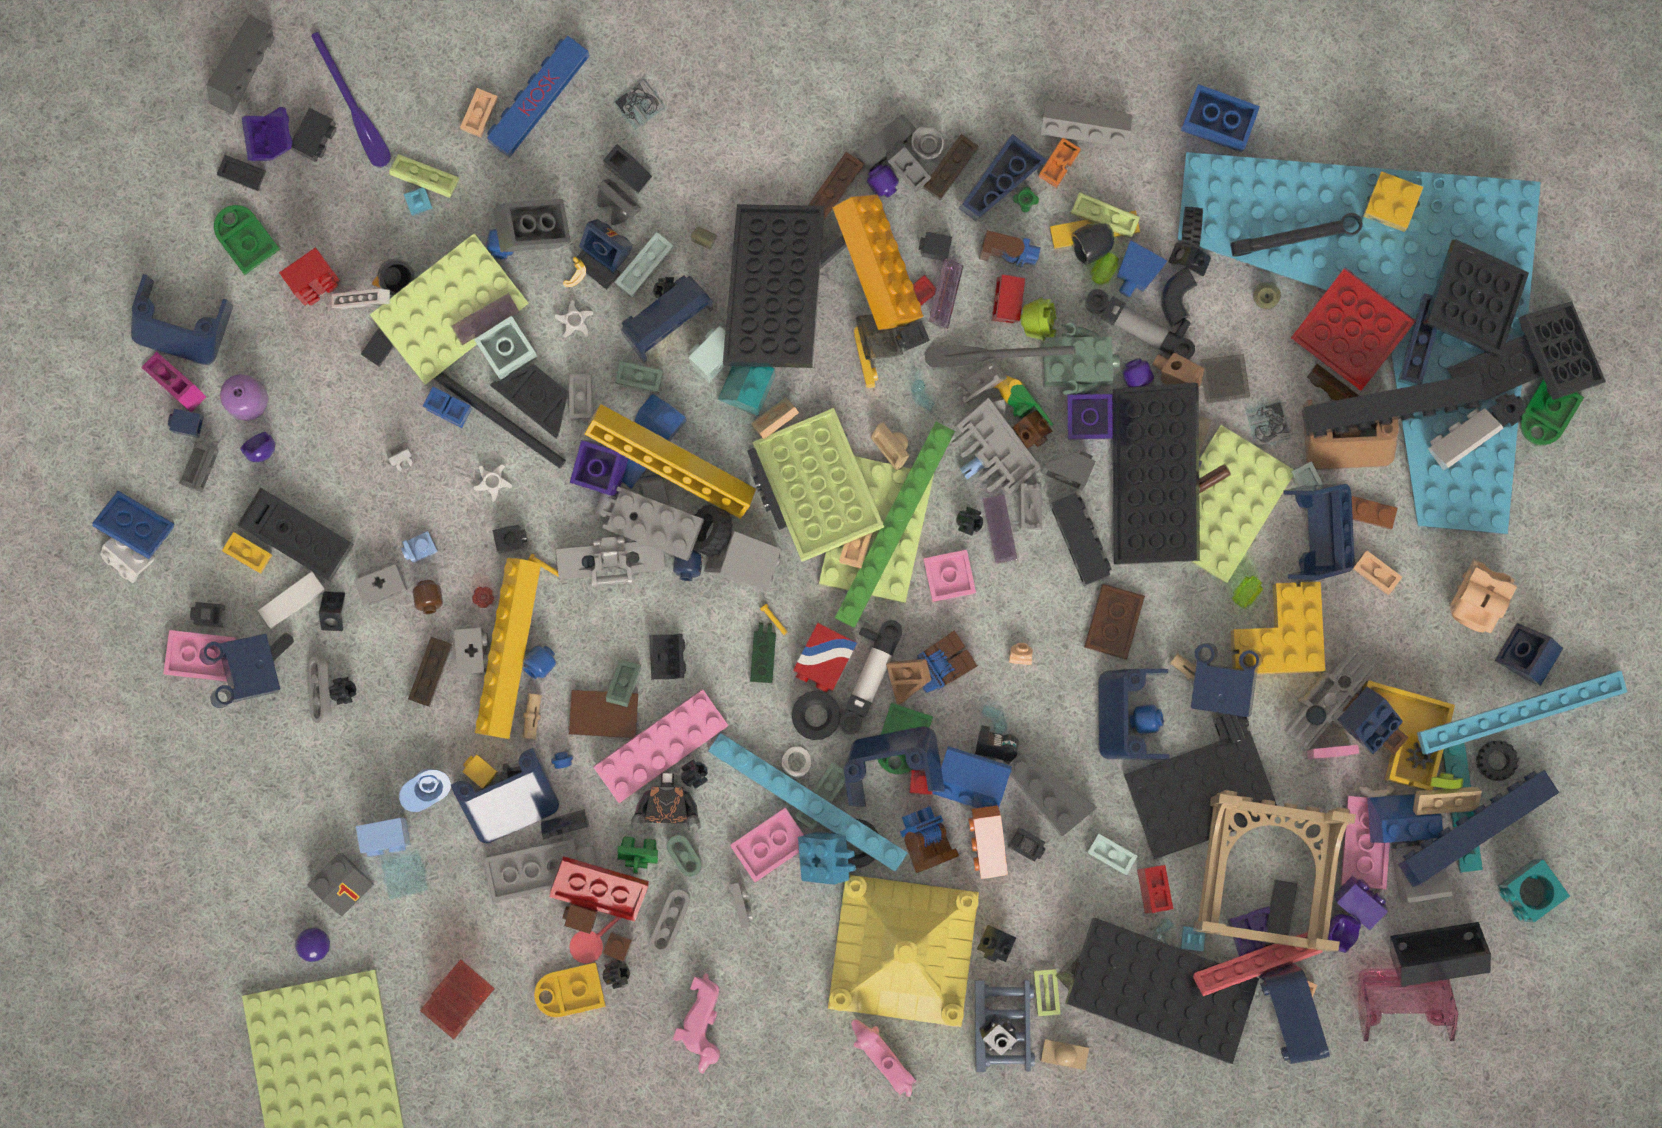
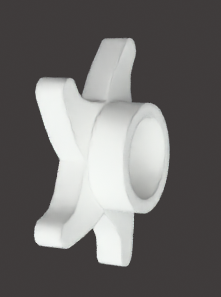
(574, 320)
(492, 481)

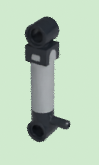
(1140, 326)

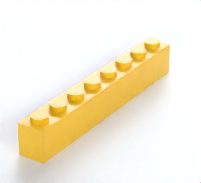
(670, 461)
(507, 648)

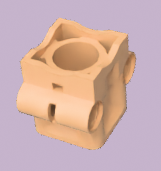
(1482, 597)

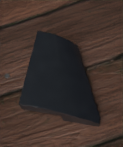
(564, 824)

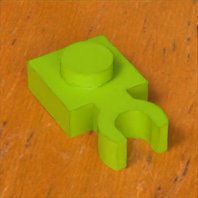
(1447, 780)

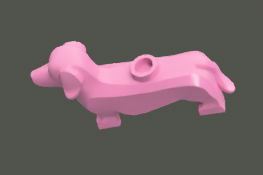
(697, 1023)
(882, 1056)

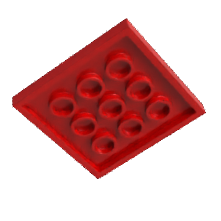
(1353, 329)

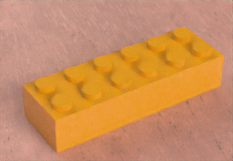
(878, 261)

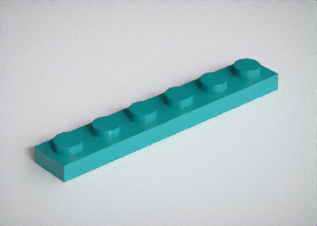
(1456, 763)

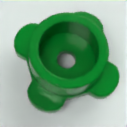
(1026, 205)

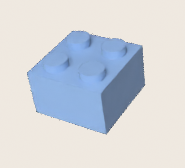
(383, 835)

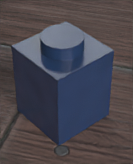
(185, 423)

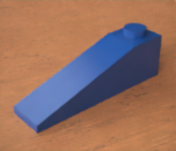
(660, 419)

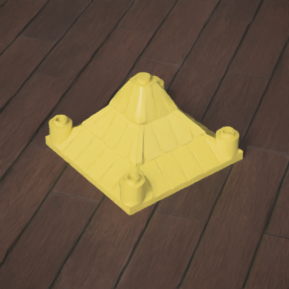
(903, 950)

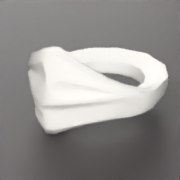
(786, 768)

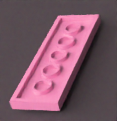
(660, 746)

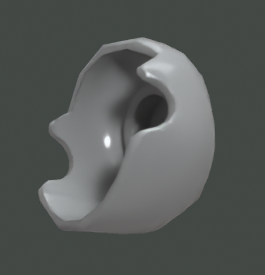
(927, 142)

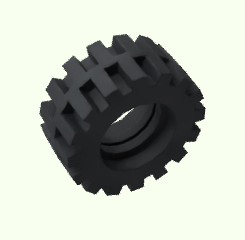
(1192, 227)
(1511, 760)

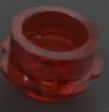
(483, 603)

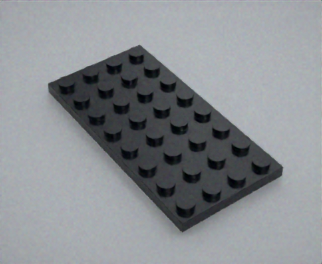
(774, 286)
(1156, 474)
(1155, 992)

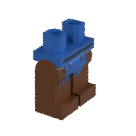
(1009, 248)
(944, 671)
(926, 840)

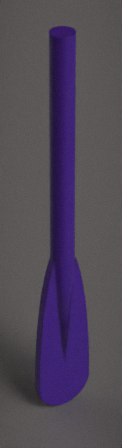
(369, 136)

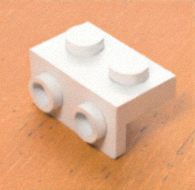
(124, 559)

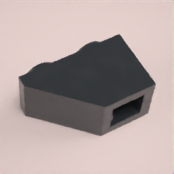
(627, 168)

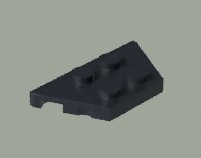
(535, 396)
(762, 483)

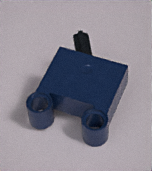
(247, 667)
(1225, 688)

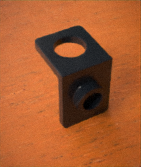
(1193, 258)
(331, 607)

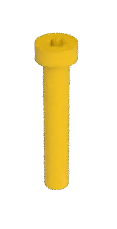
(554, 571)
(765, 608)

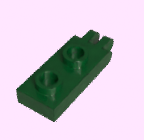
(763, 655)

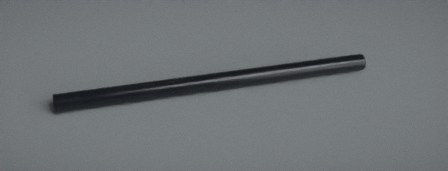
(500, 419)

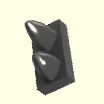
(611, 193)

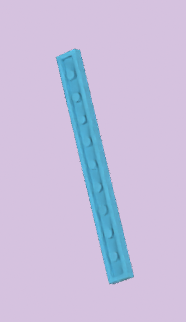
(1521, 712)
(808, 802)

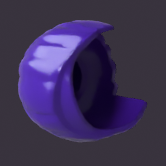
(1344, 930)

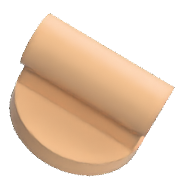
(1021, 654)

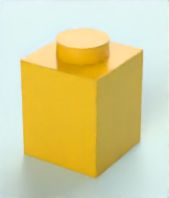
(479, 771)

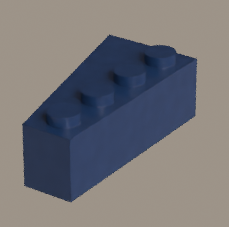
(1005, 172)

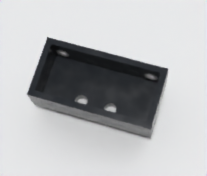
(1440, 954)

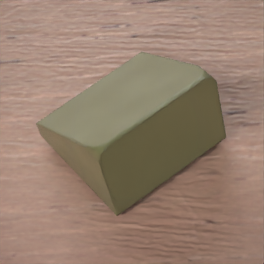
(703, 237)

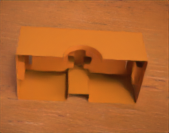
(1057, 162)

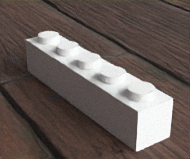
(360, 298)

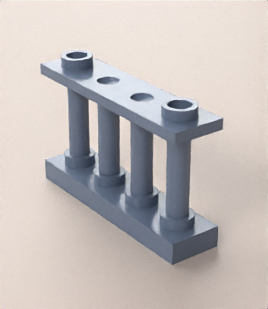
(983, 1014)

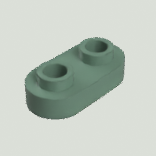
(683, 856)

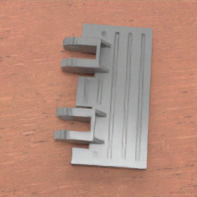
(999, 449)

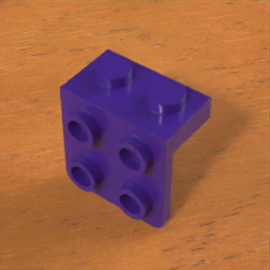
(267, 135)

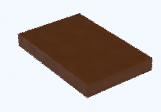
(1114, 621)
(595, 717)

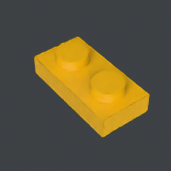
(247, 552)

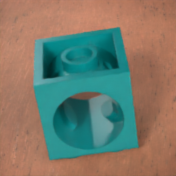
(1553, 891)

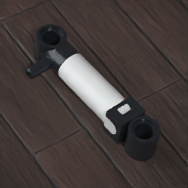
(871, 674)

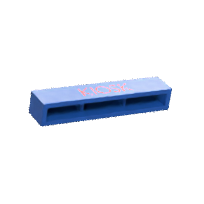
(538, 96)

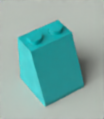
(747, 387)

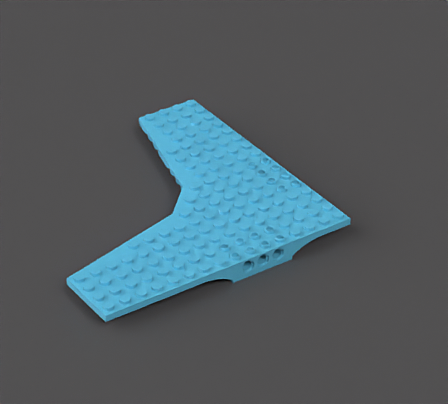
(1491, 214)

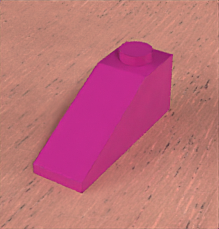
(174, 382)

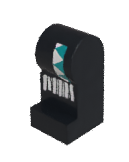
(996, 745)

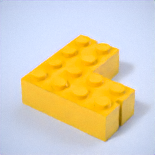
(1298, 636)
(1417, 715)

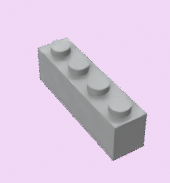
(1086, 124)

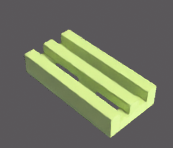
(1046, 989)

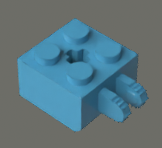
(824, 858)

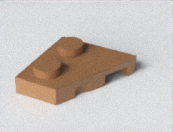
(908, 677)

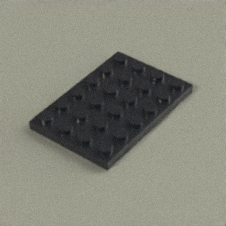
(1177, 792)

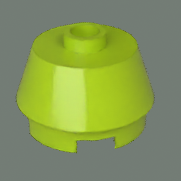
(1039, 319)

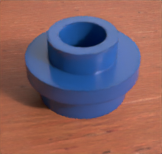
(562, 760)

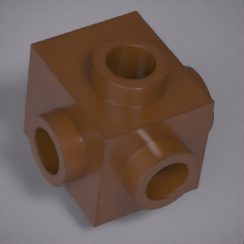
(1033, 430)

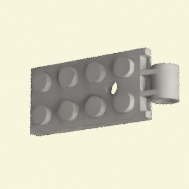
(656, 524)
(529, 869)

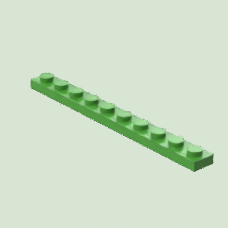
(895, 524)

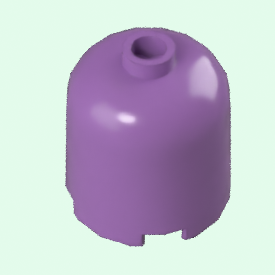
(252, 399)

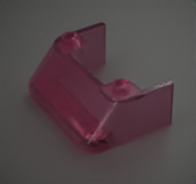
(1382, 994)

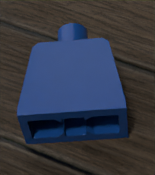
(1138, 268)

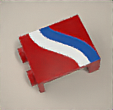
(824, 658)

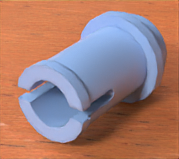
(974, 466)

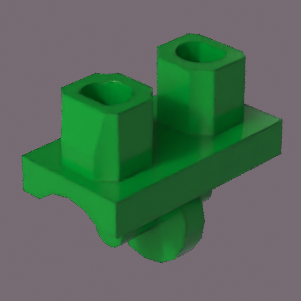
(637, 857)

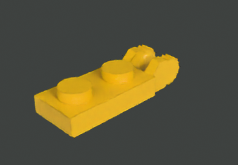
(869, 373)

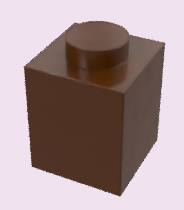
(580, 918)
(617, 946)

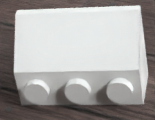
(1464, 438)

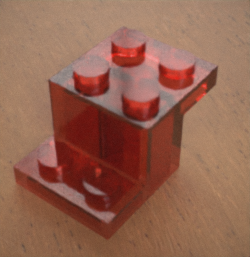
(457, 999)

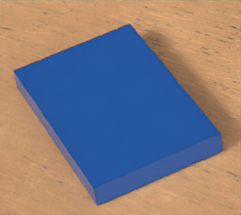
(133, 524)

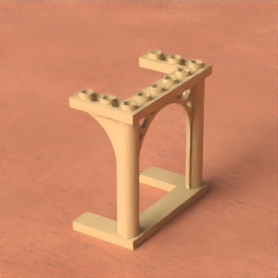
(1332, 829)

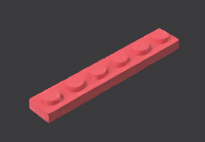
(1250, 966)

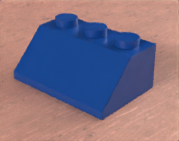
(973, 779)
(1394, 820)

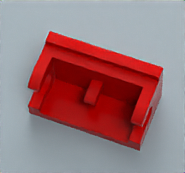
(1008, 299)
(1155, 889)

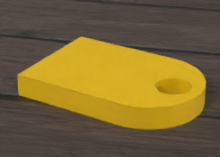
(571, 990)

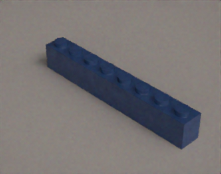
(1478, 828)

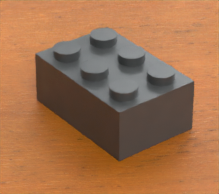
(531, 225)

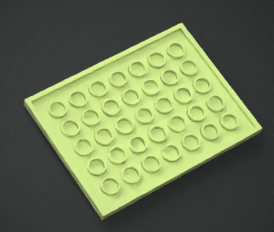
(323, 1055)

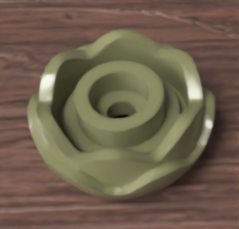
(1266, 288)

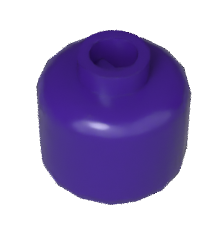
(882, 180)
(1137, 373)

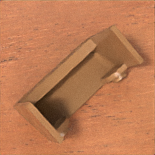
(1352, 451)

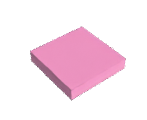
(949, 575)
(1332, 752)

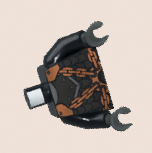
(666, 805)

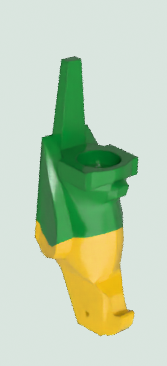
(1020, 398)

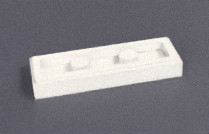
(291, 600)

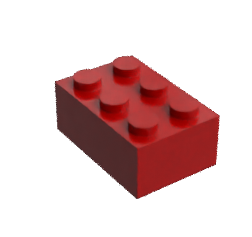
(310, 277)

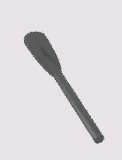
(963, 355)

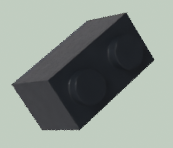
(313, 135)

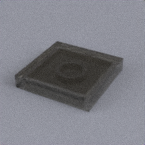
(875, 342)
(1225, 378)

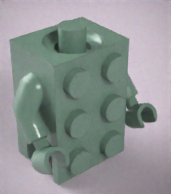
(1085, 369)

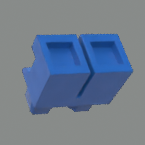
(447, 407)

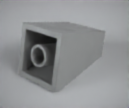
(745, 561)
(1435, 887)

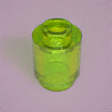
(1104, 269)
(1247, 591)

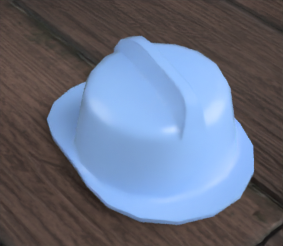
(424, 790)

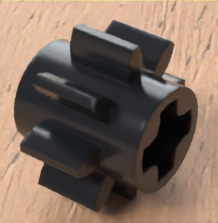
(663, 286)
(969, 521)
(342, 690)
(1413, 758)
(694, 774)
(616, 974)

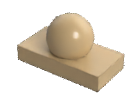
(891, 445)
(1064, 1054)

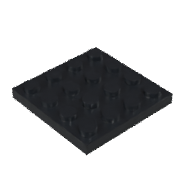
(1476, 297)
(1561, 350)

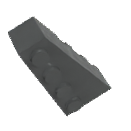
(239, 64)
(1052, 797)

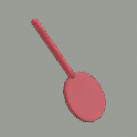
(588, 947)

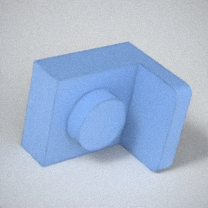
(419, 547)

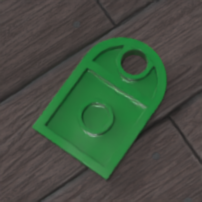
(245, 238)
(1548, 415)
(900, 719)

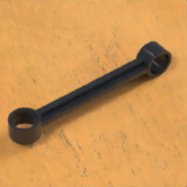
(1248, 246)

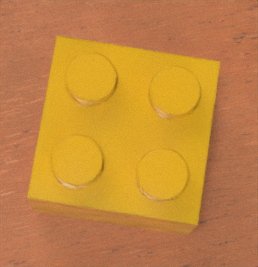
(1393, 201)

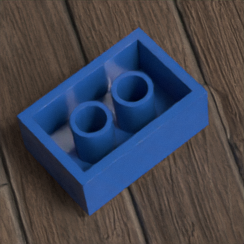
(1220, 118)

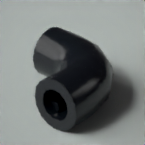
(1173, 295)

